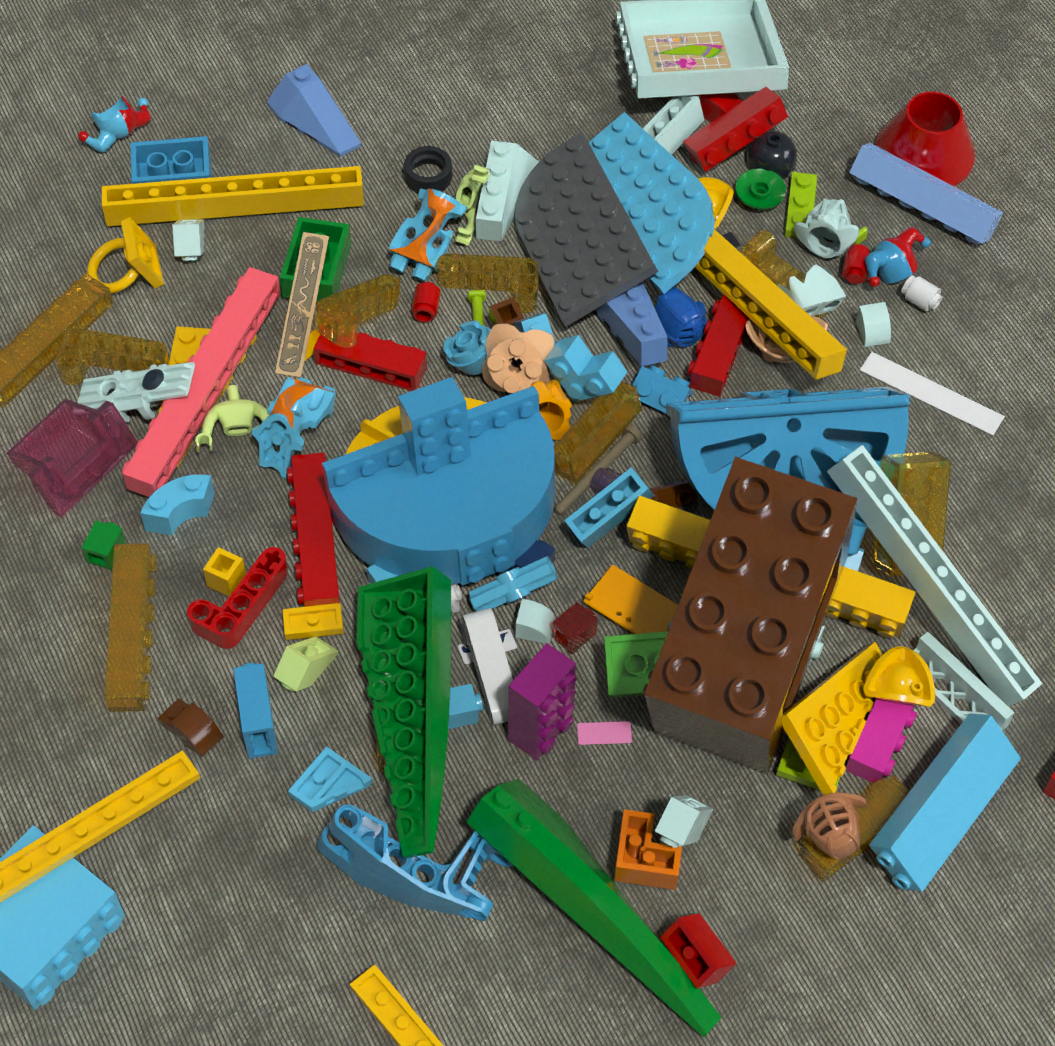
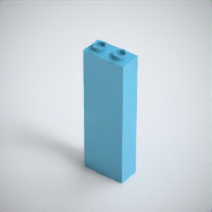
(945, 802)

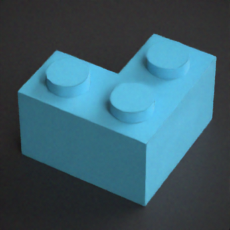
(581, 372)

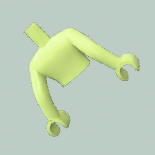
(468, 195)
(234, 415)

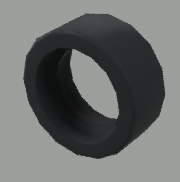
(428, 155)

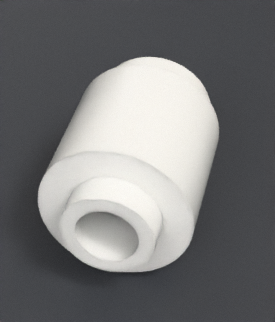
(921, 293)

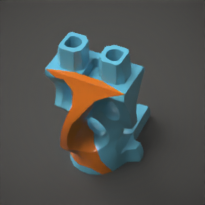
(419, 249)
(294, 409)

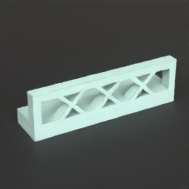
(963, 681)

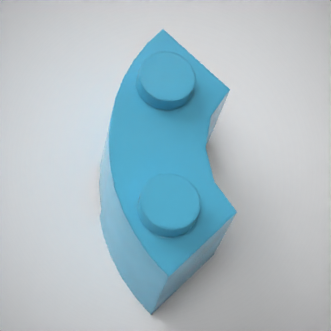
(177, 502)

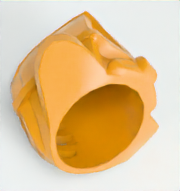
(554, 407)

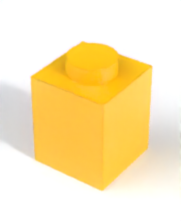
(224, 571)

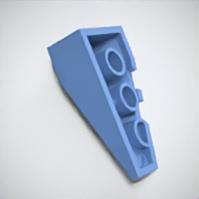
(309, 107)

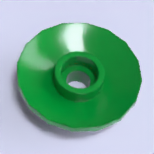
(760, 188)

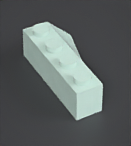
(497, 203)

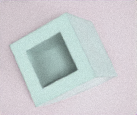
(874, 324)
(534, 622)

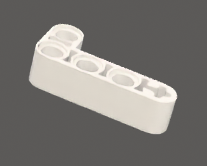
(490, 661)

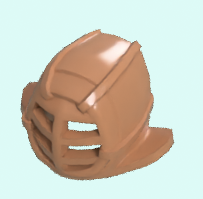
(836, 831)

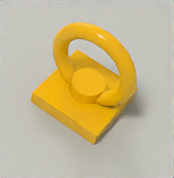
(139, 252)

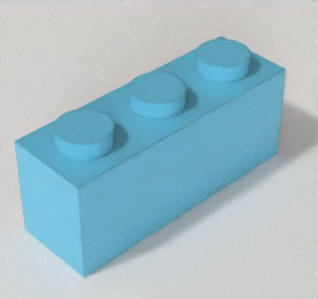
(608, 508)

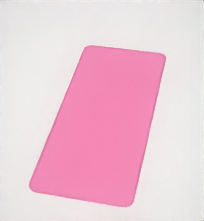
(604, 733)

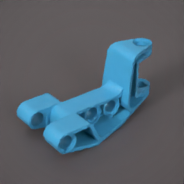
(366, 859)

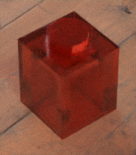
(574, 627)

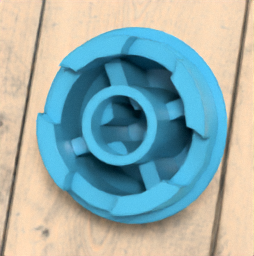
(467, 347)

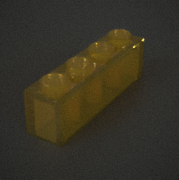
(595, 431)
(882, 803)

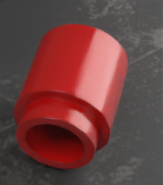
(854, 264)
(425, 302)

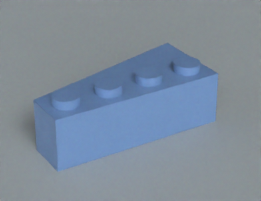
(637, 324)

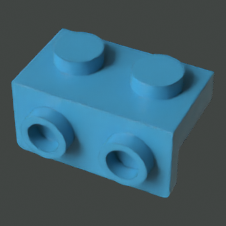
(657, 390)

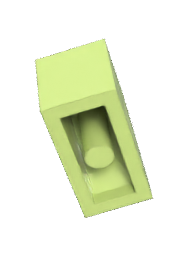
(304, 663)

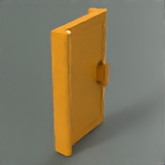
(633, 600)

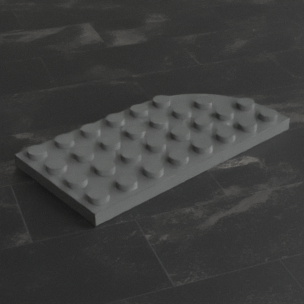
(579, 231)

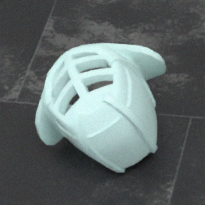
(828, 221)

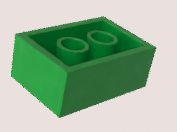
(335, 258)

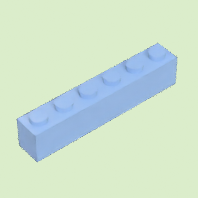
(926, 193)

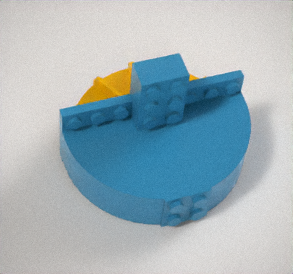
(446, 483)

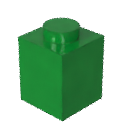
(100, 542)

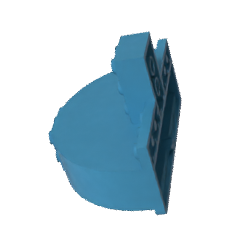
(785, 432)

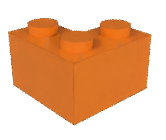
(642, 860)

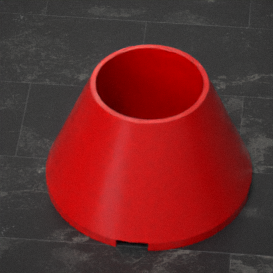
(931, 136)

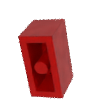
(698, 950)

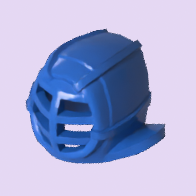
(681, 312)

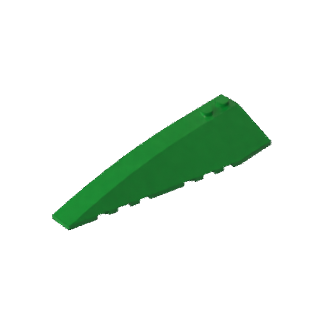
(408, 671)
(566, 871)

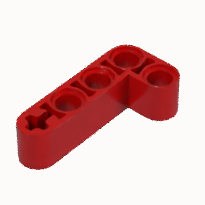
(268, 570)

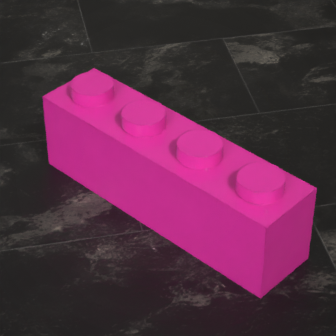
(880, 739)

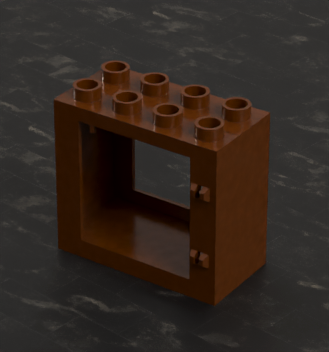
(750, 614)

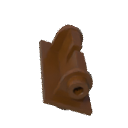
(675, 494)

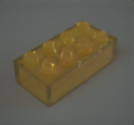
(924, 486)

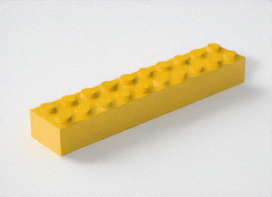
(856, 598)

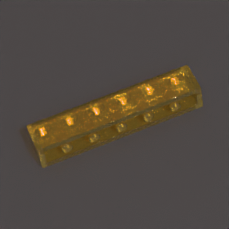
(41, 340)
(129, 628)

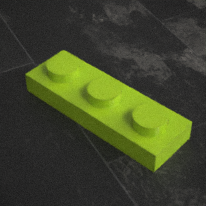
(800, 201)

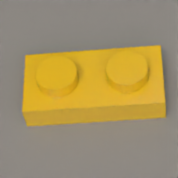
(313, 621)

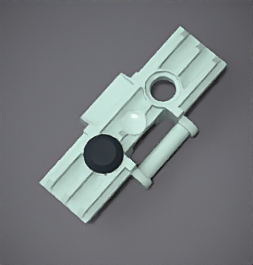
(138, 388)

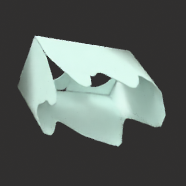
(818, 292)

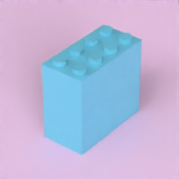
(52, 926)

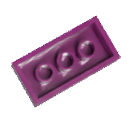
(541, 702)

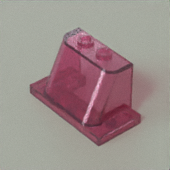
(72, 451)

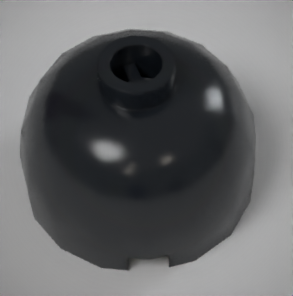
(772, 152)

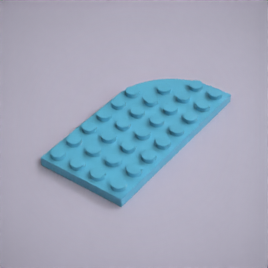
(659, 196)

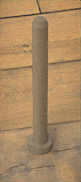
(631, 435)

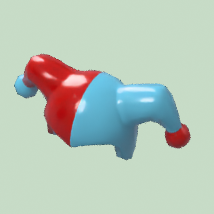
(116, 123)

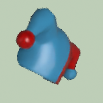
(894, 257)

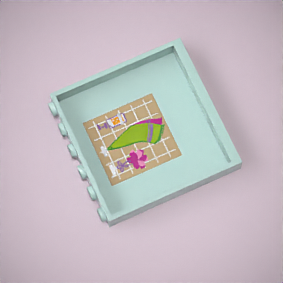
(700, 47)

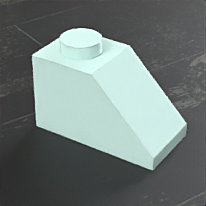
(188, 238)

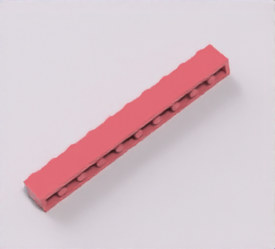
(214, 363)

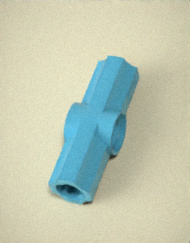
(513, 585)

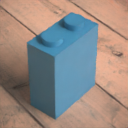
(255, 710)

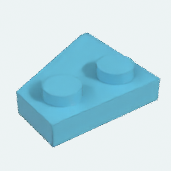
(328, 781)

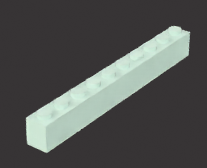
(935, 577)

